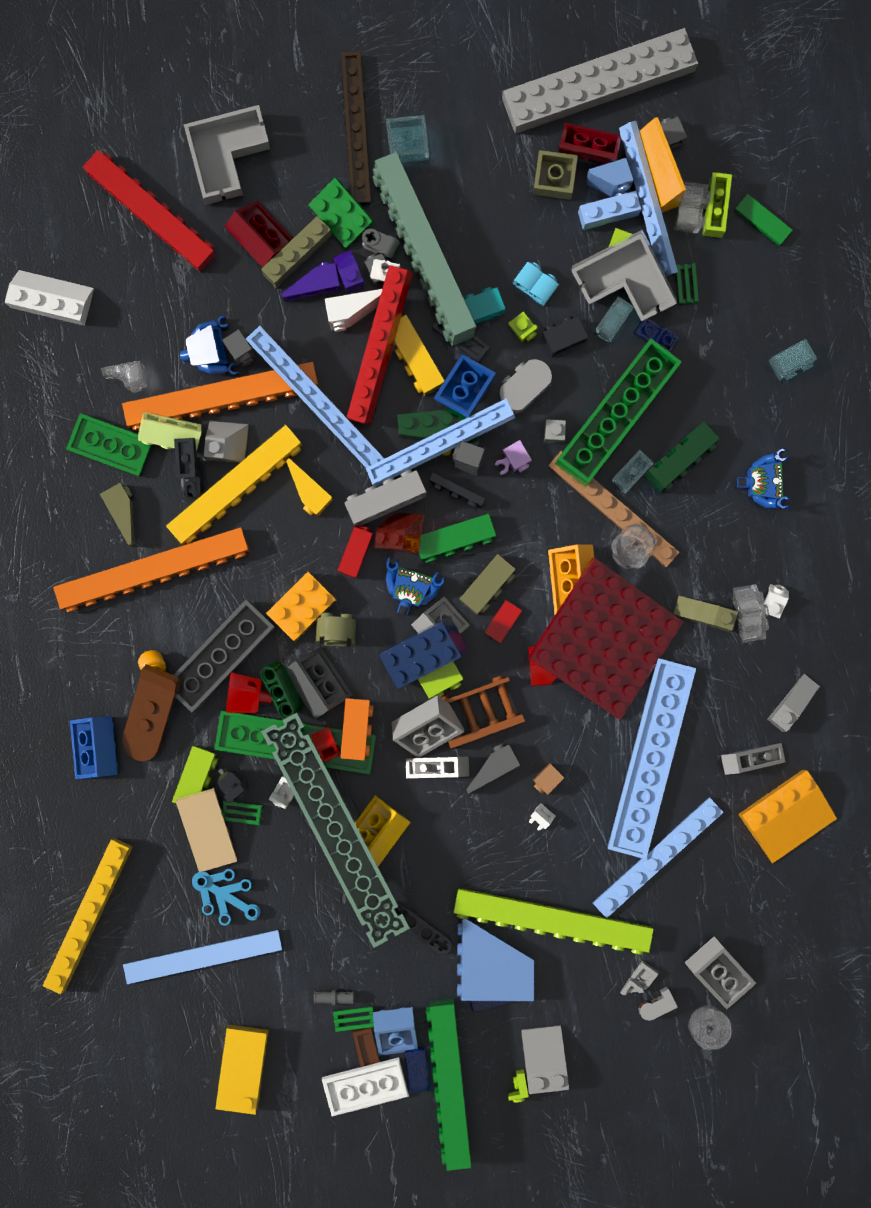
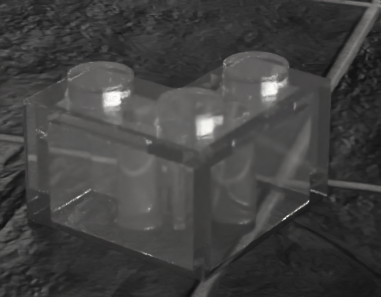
(691, 208)
(751, 613)

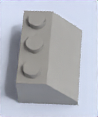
(426, 727)

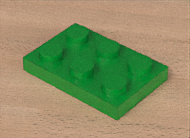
(341, 213)

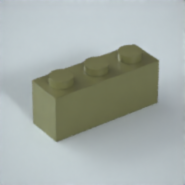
(488, 585)

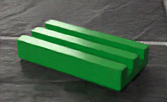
(685, 267)
(258, 814)
(351, 1019)

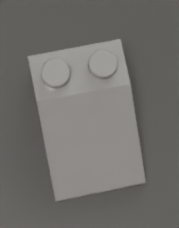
(720, 972)
(544, 1059)

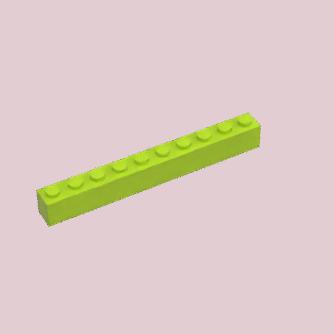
(553, 920)

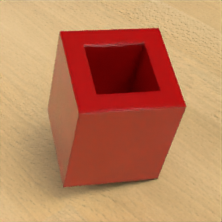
(325, 744)

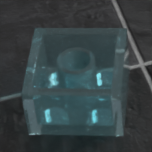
(408, 138)

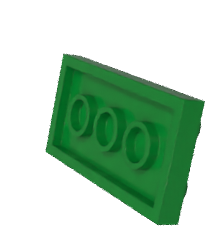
(108, 445)

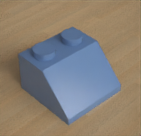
(611, 178)
(395, 1030)

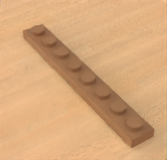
(616, 511)

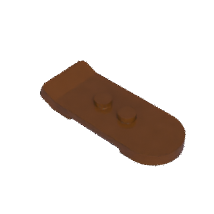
(149, 713)

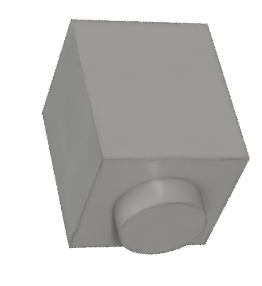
(554, 431)

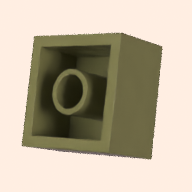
(555, 175)

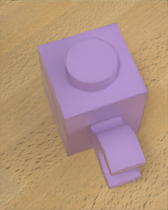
(515, 457)

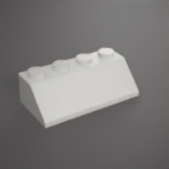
(49, 297)

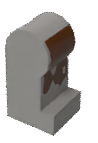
(652, 1009)

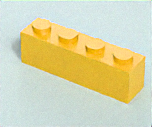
(417, 359)

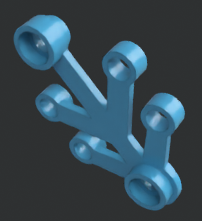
(223, 894)

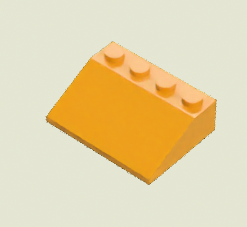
(662, 166)
(788, 815)

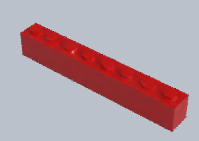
(149, 211)
(380, 344)

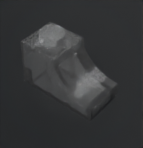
(129, 373)

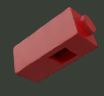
(355, 551)

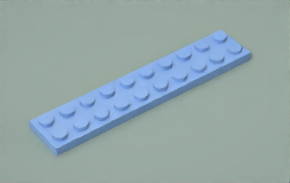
(651, 758)

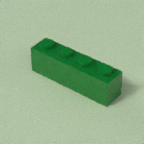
(456, 537)

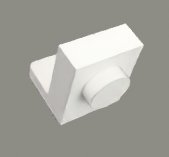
(776, 600)
(282, 794)

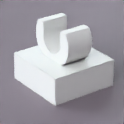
(542, 816)

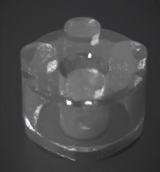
(633, 546)
(706, 1038)

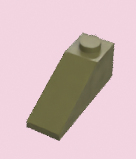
(121, 508)
(705, 613)

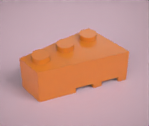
(356, 729)

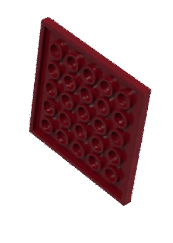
(605, 639)

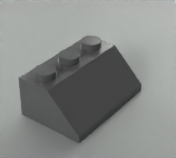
(318, 683)

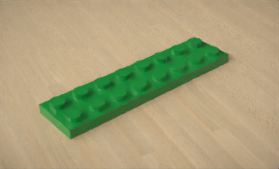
(243, 735)

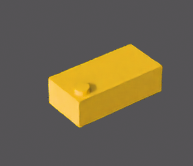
(242, 1069)

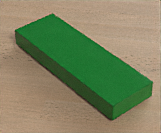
(763, 220)

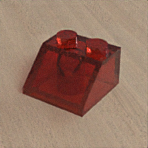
(400, 533)

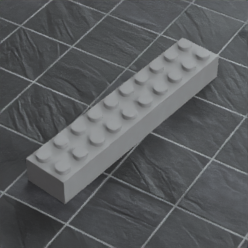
(599, 80)

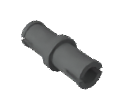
(334, 997)

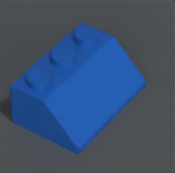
(93, 747)

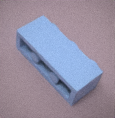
(609, 210)

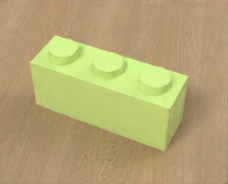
(163, 430)

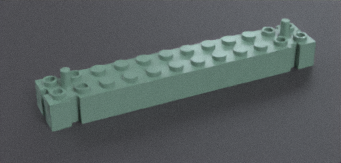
(335, 830)

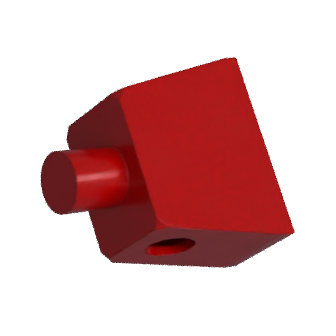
(245, 694)

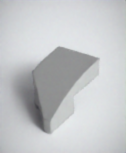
(640, 979)

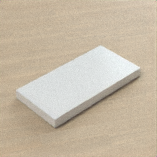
(365, 1086)

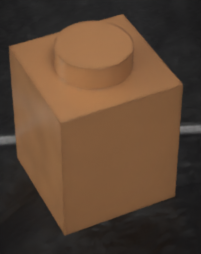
(547, 779)

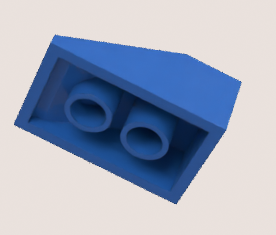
(465, 386)

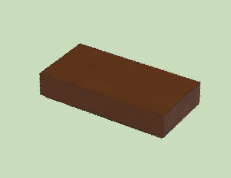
(366, 1046)

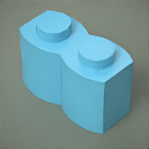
(536, 283)

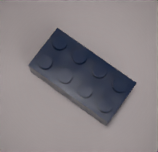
(424, 652)

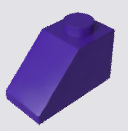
(348, 272)

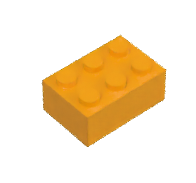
(301, 606)

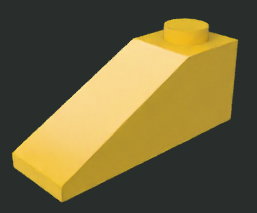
(310, 492)

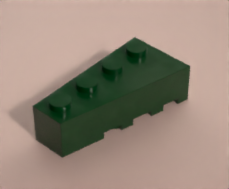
(425, 424)
(681, 457)

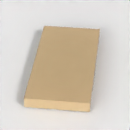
(206, 830)

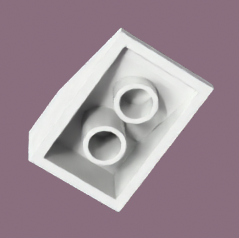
(349, 309)

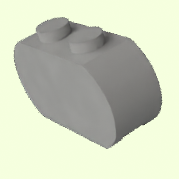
(525, 385)

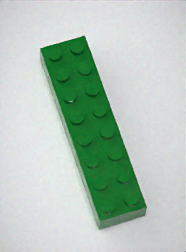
(618, 412)
(450, 1087)

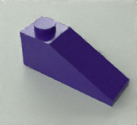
(316, 282)

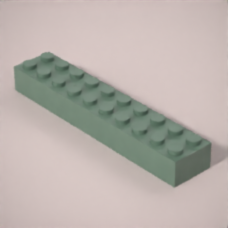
(424, 249)

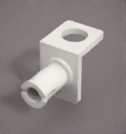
(380, 269)

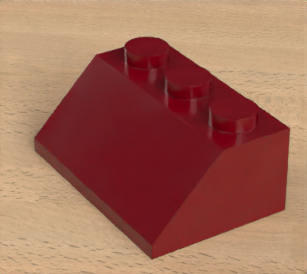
(589, 143)
(258, 232)

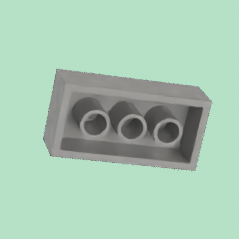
(386, 498)

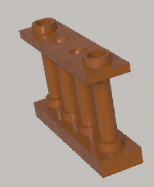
(493, 724)

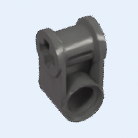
(381, 244)

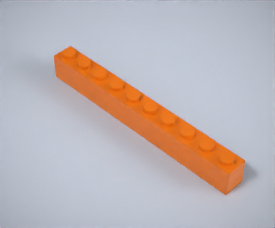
(214, 397)
(151, 569)

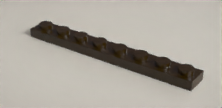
(356, 127)

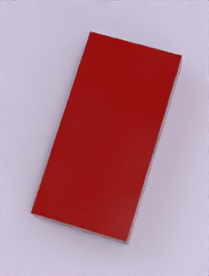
(503, 621)

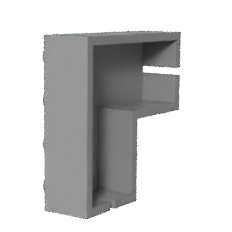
(217, 143)
(630, 266)

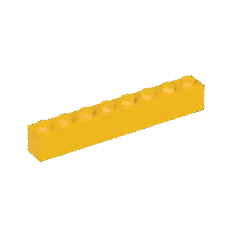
(234, 485)
(87, 916)

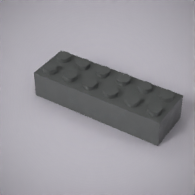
(221, 655)

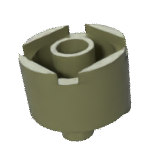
(336, 630)

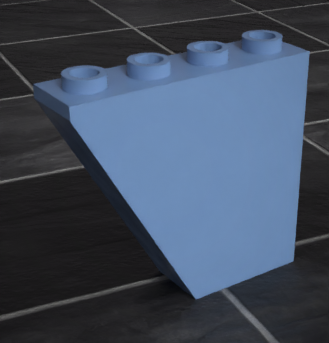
(491, 968)

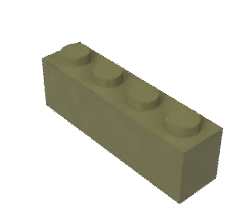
(296, 252)

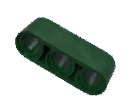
(281, 680)

